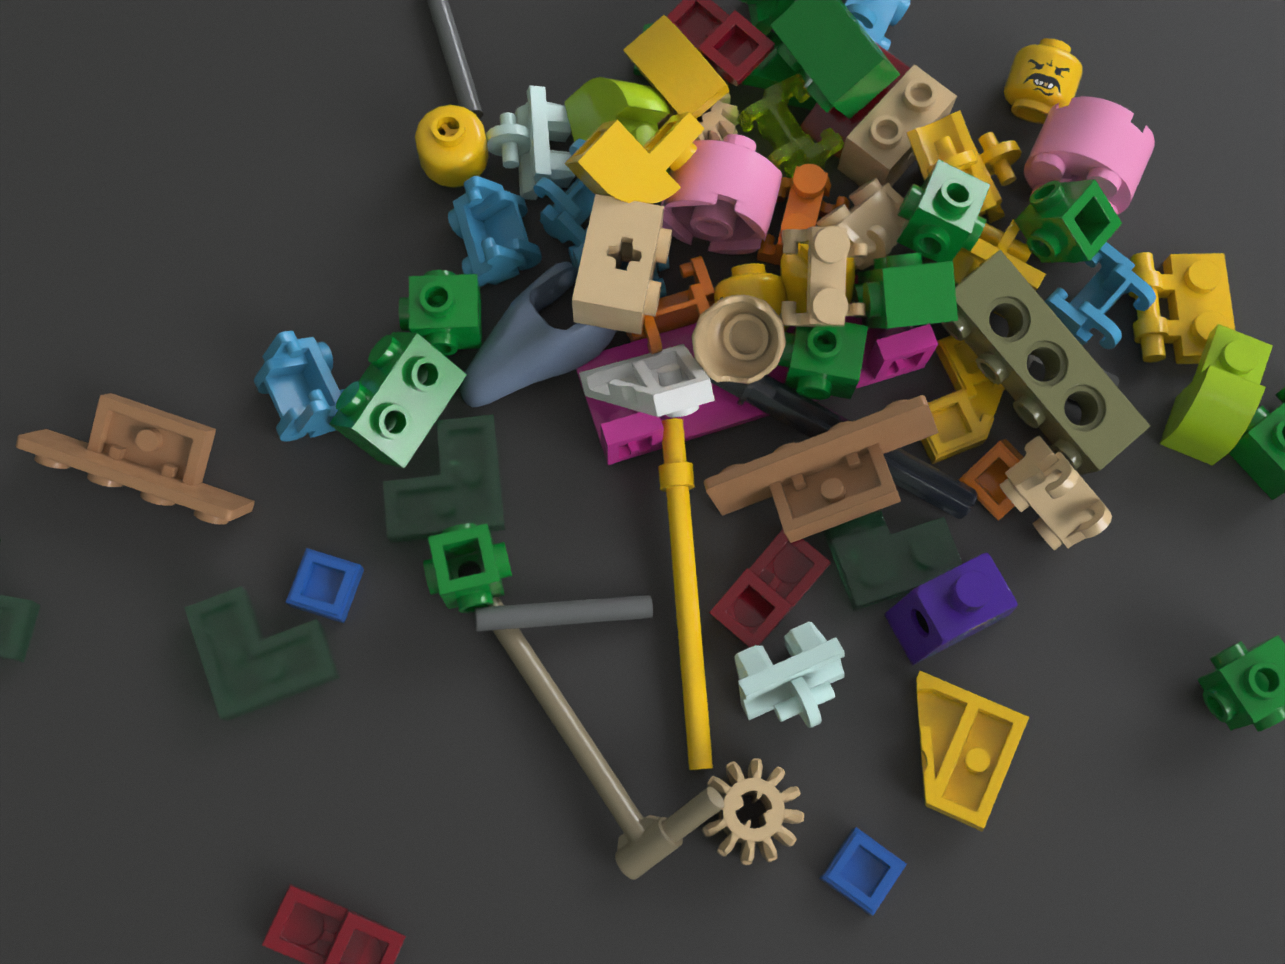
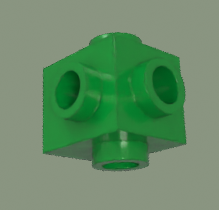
(1067, 221)
(938, 223)
(444, 310)
(824, 360)
(465, 547)
(1247, 685)

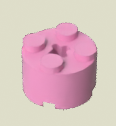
(1088, 143)
(724, 196)

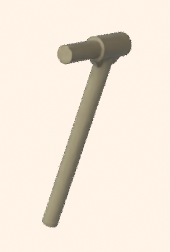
(644, 839)

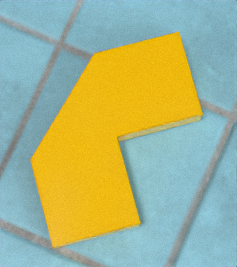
(968, 413)

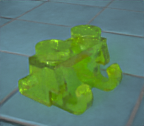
(783, 131)

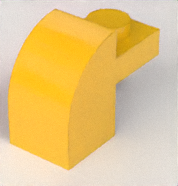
(622, 168)

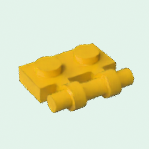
(1196, 303)

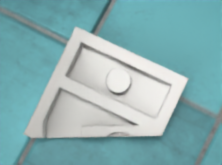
(652, 384)

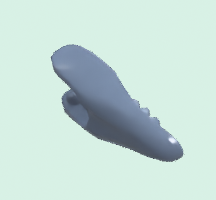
(526, 348)

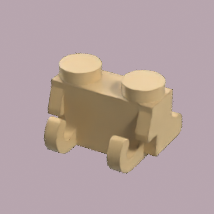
(870, 220)
(826, 276)
(1058, 494)

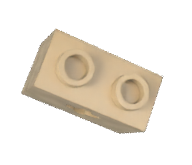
(880, 140)
(616, 234)

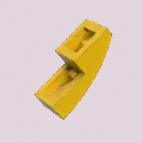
(676, 68)

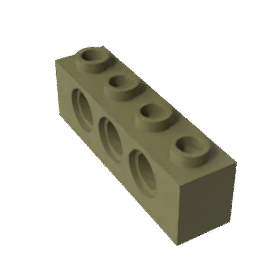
(1107, 418)

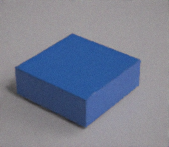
(325, 585)
(863, 871)

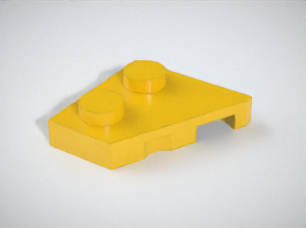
(964, 749)

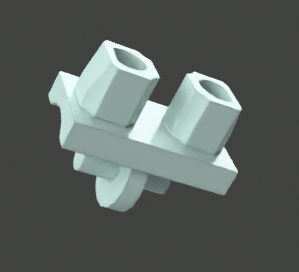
(525, 138)
(792, 684)

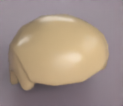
(738, 339)

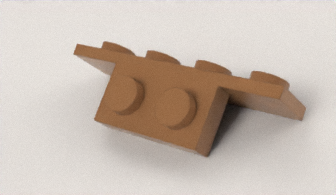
(143, 451)
(827, 475)

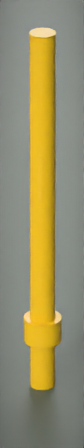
(676, 480)

